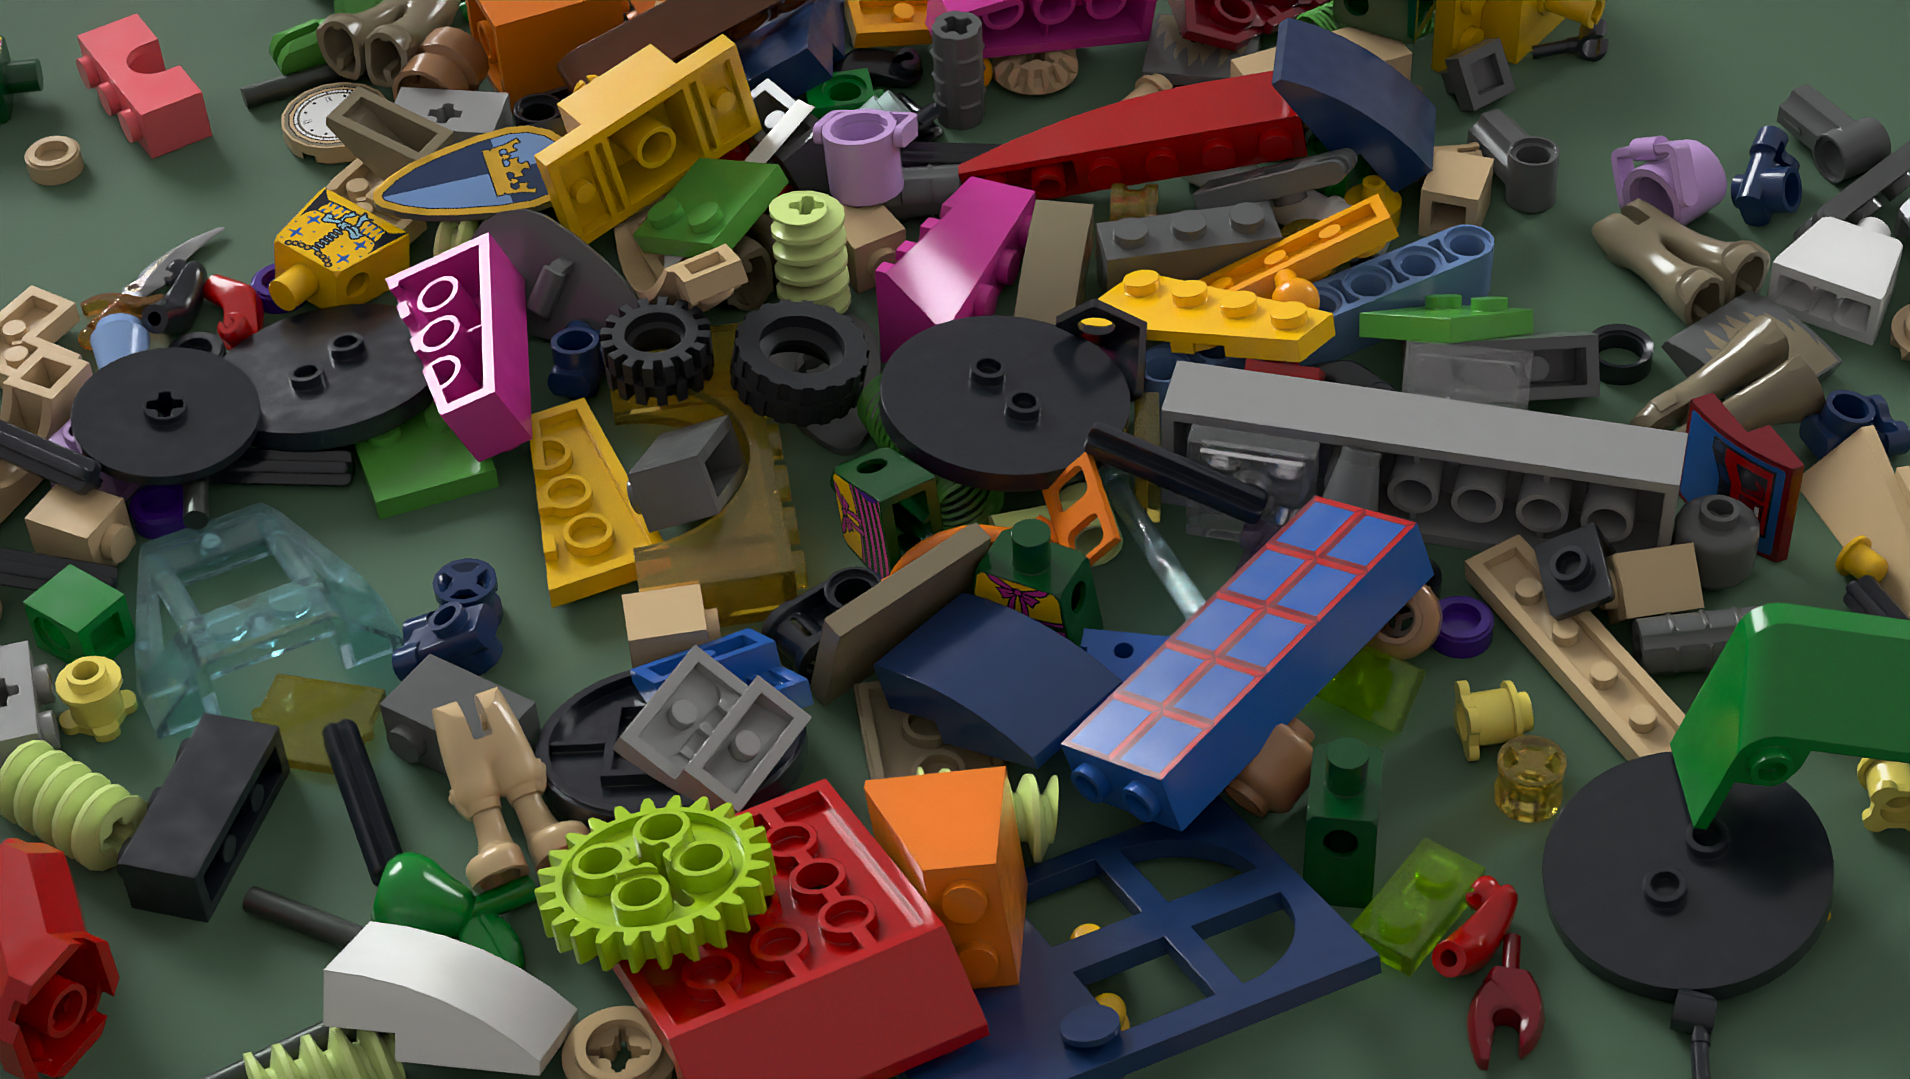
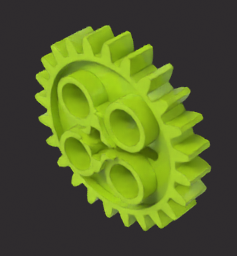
(691, 886)

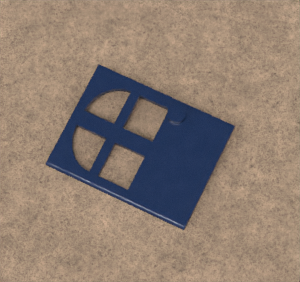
(1060, 1030)

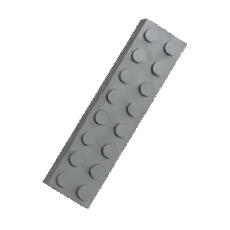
(1451, 464)

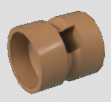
(445, 61)

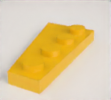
(1206, 317)
(583, 505)

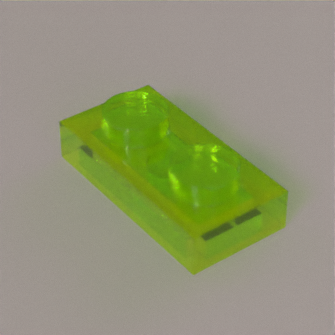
(1376, 688)
(1417, 905)

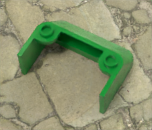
(1791, 687)

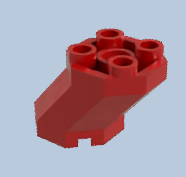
(47, 965)

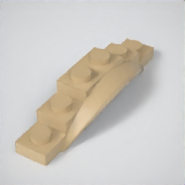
(699, 279)

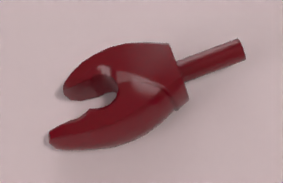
(1506, 998)

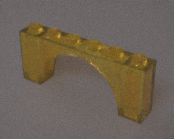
(745, 549)

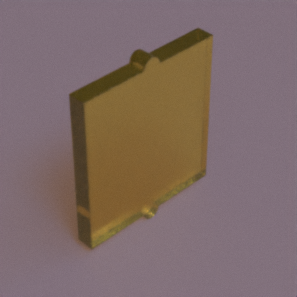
(306, 706)

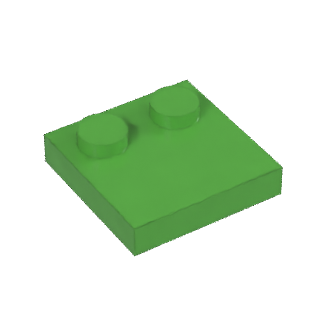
(710, 207)
(1448, 321)
(420, 466)

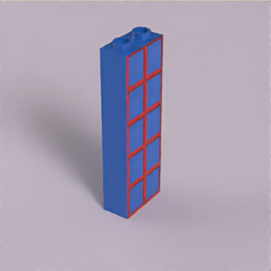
(1247, 662)

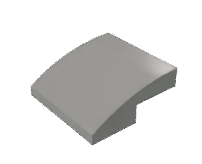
(711, 732)

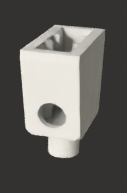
(1839, 276)

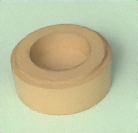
(54, 160)

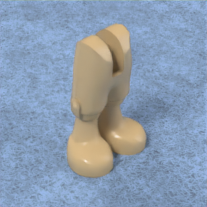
(494, 769)

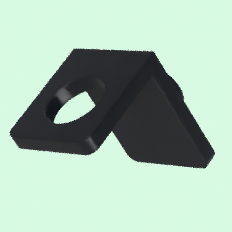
(1121, 341)
(1575, 571)

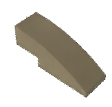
(385, 133)
(1055, 260)

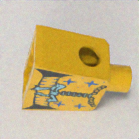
(336, 254)

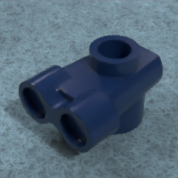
(1770, 180)
(576, 361)
(1846, 413)
(452, 634)

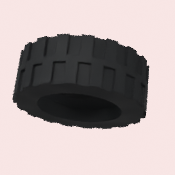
(794, 395)

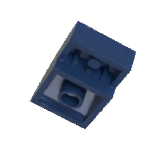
(797, 48)
(1355, 101)
(994, 681)

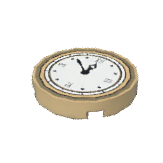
(306, 127)

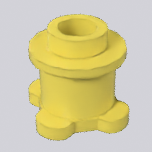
(94, 698)
(1490, 716)
(1888, 793)

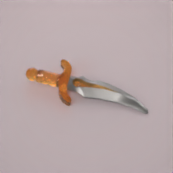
(138, 294)

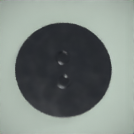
(333, 377)
(999, 401)
(593, 779)
(1683, 904)

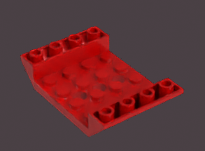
(826, 978)

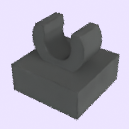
(1478, 75)

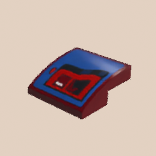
(1744, 466)

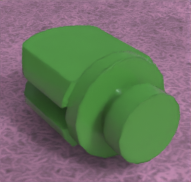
(297, 48)

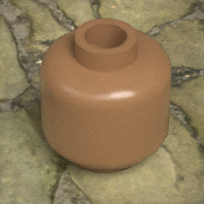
(1420, 635)
(1278, 773)

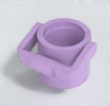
(865, 153)
(1677, 179)

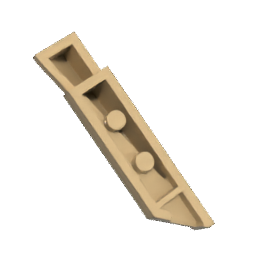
(1862, 495)

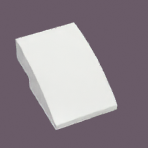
(445, 1001)

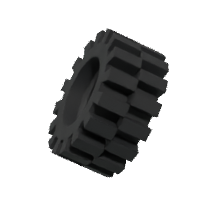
(657, 374)

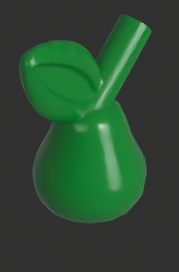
(427, 898)

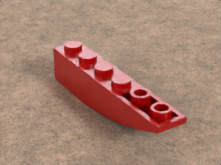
(1150, 140)

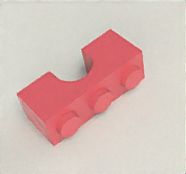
(152, 103)

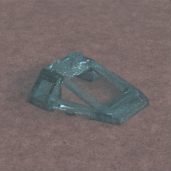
(178, 679)

